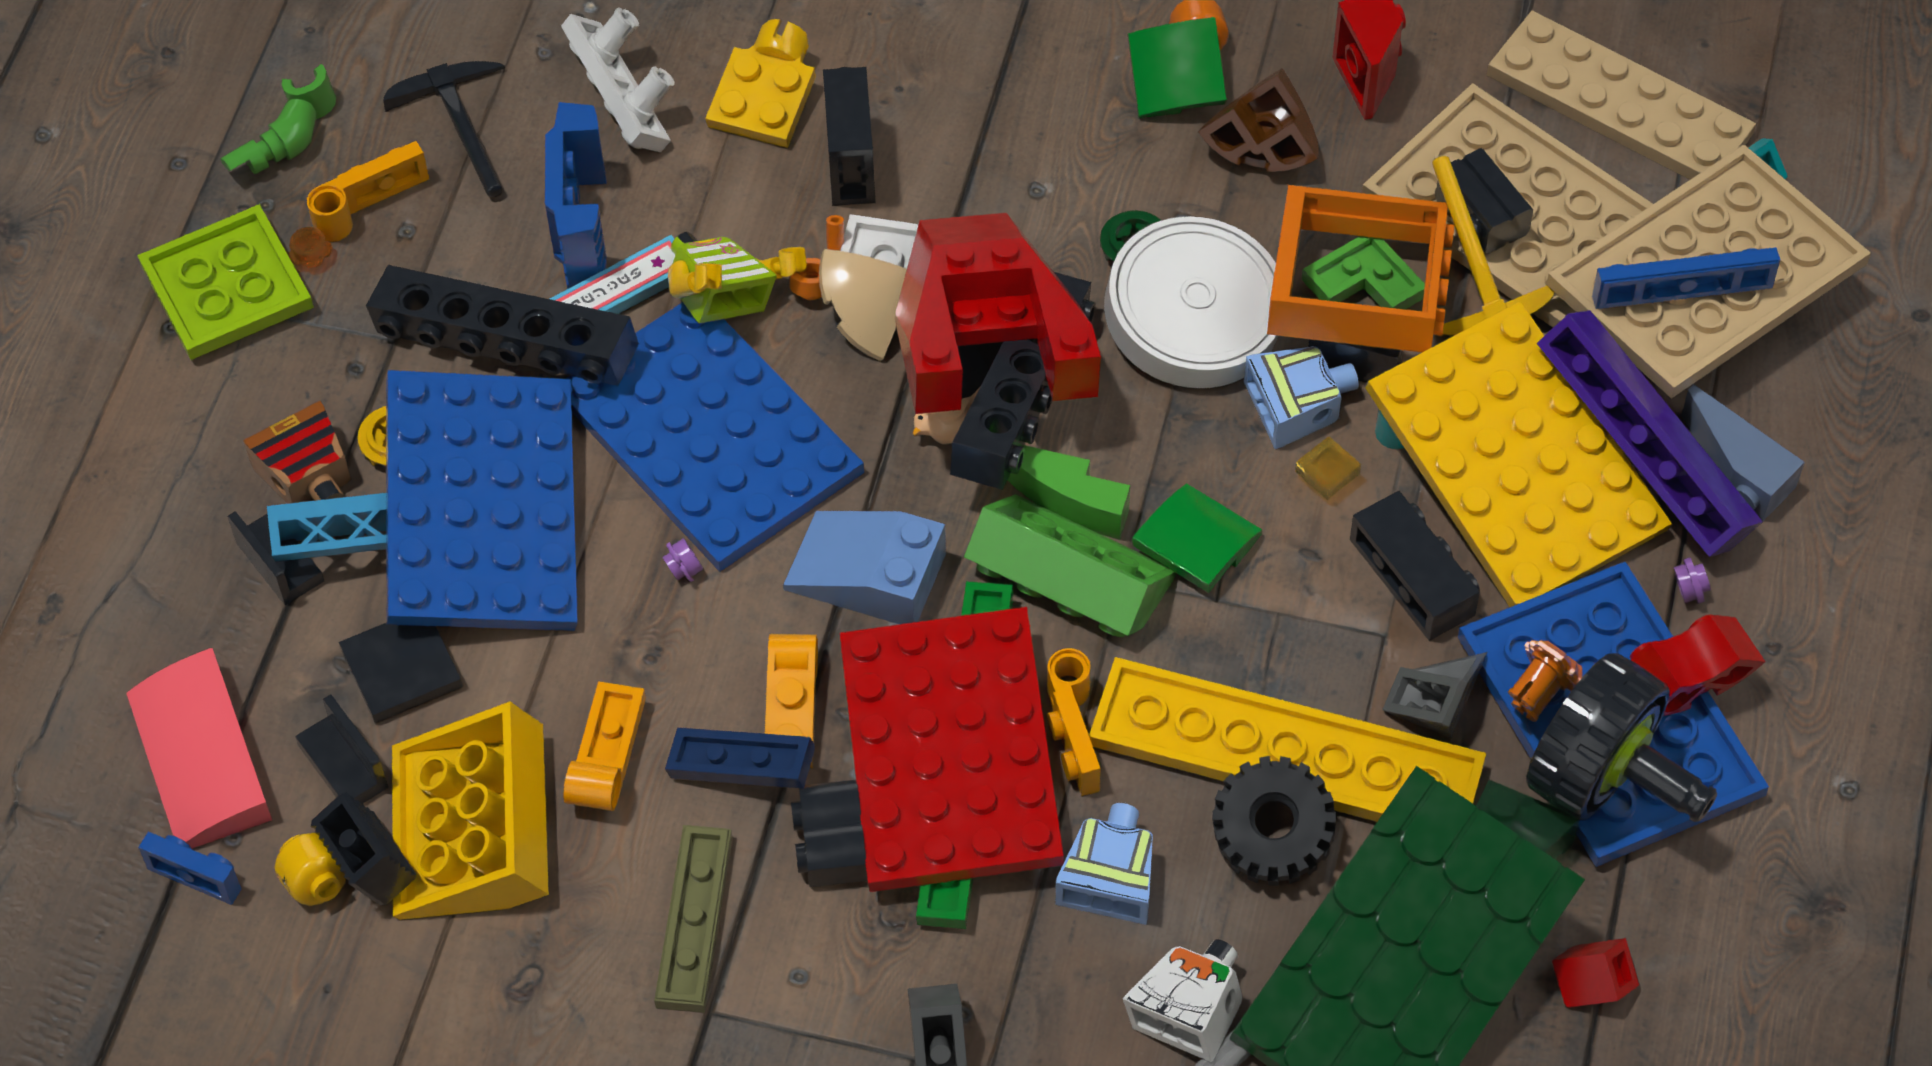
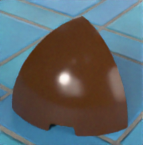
(1264, 127)

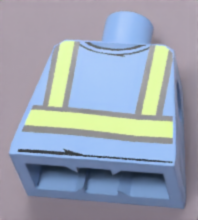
(1296, 391)
(1109, 867)

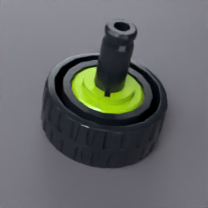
(1605, 739)

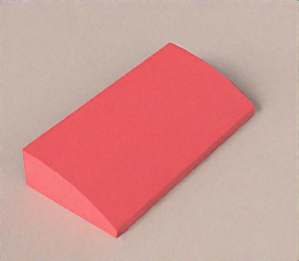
(197, 751)

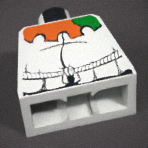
(1188, 999)

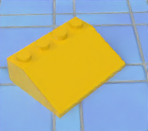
(471, 814)

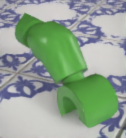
(292, 129)

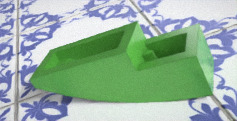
(1066, 488)

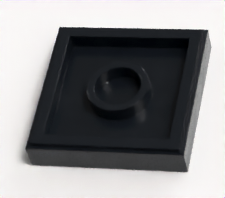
(399, 667)

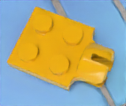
(764, 86)

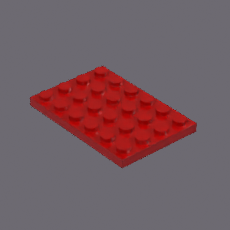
(950, 750)

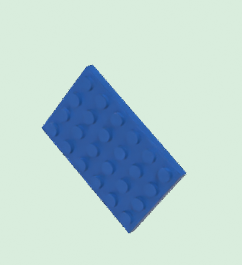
(714, 436)
(479, 501)
(1587, 622)

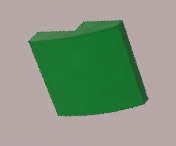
(1176, 67)
(1196, 537)

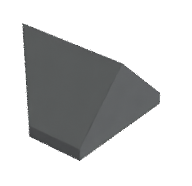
(1434, 693)

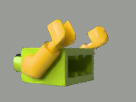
(724, 280)

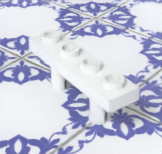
(624, 99)

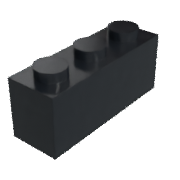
(1415, 565)

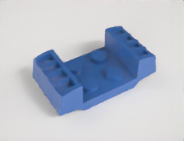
(573, 160)

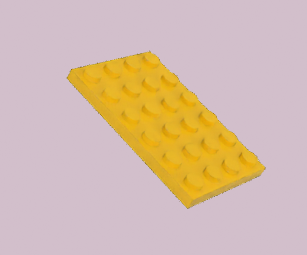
(1517, 457)

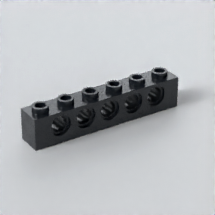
(503, 325)
(1008, 407)

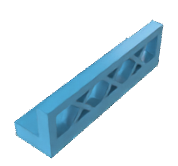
(324, 520)

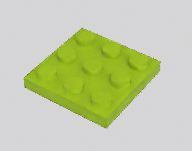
(225, 281)

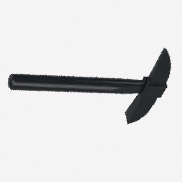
(443, 82)

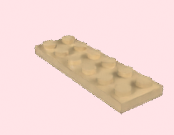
(1618, 97)

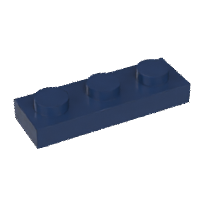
(740, 757)

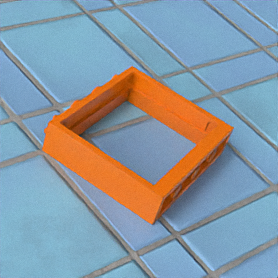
(1368, 217)

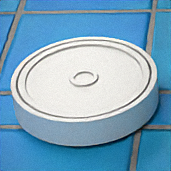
(1191, 301)

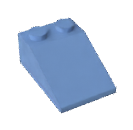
(869, 562)

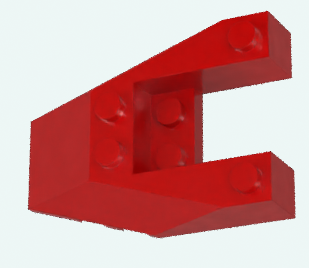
(981, 285)

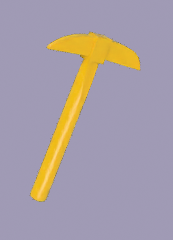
(1476, 259)

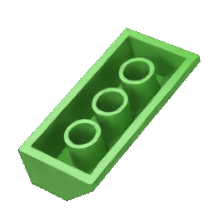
(1068, 565)

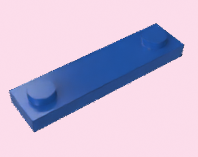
(1685, 278)

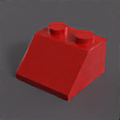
(1368, 49)

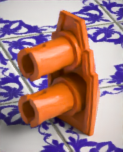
(1542, 679)

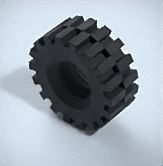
(1274, 857)

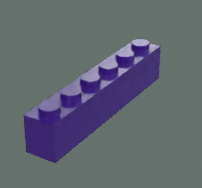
(1649, 433)

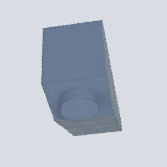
(1746, 456)

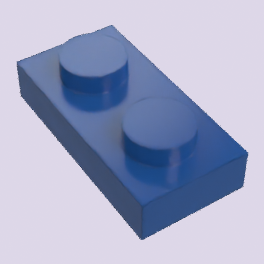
(178, 862)

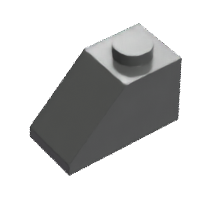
(937, 1026)

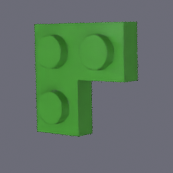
(1365, 265)

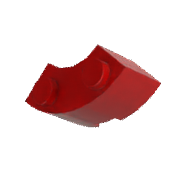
(1705, 657)

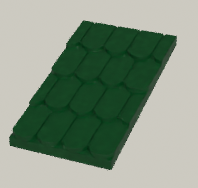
(1411, 940)

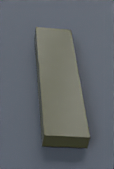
(693, 919)

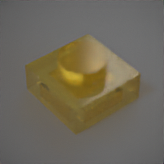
(1328, 467)

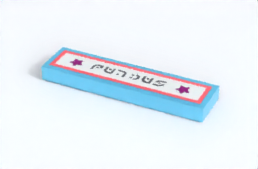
(625, 281)

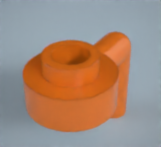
(807, 282)

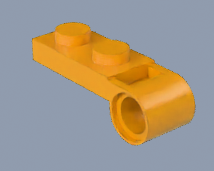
(363, 186)
(791, 685)
(1066, 719)
(605, 747)

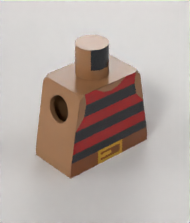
(300, 457)

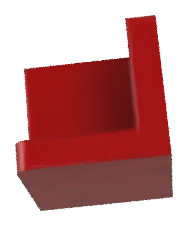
(1595, 973)

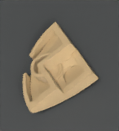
(864, 298)

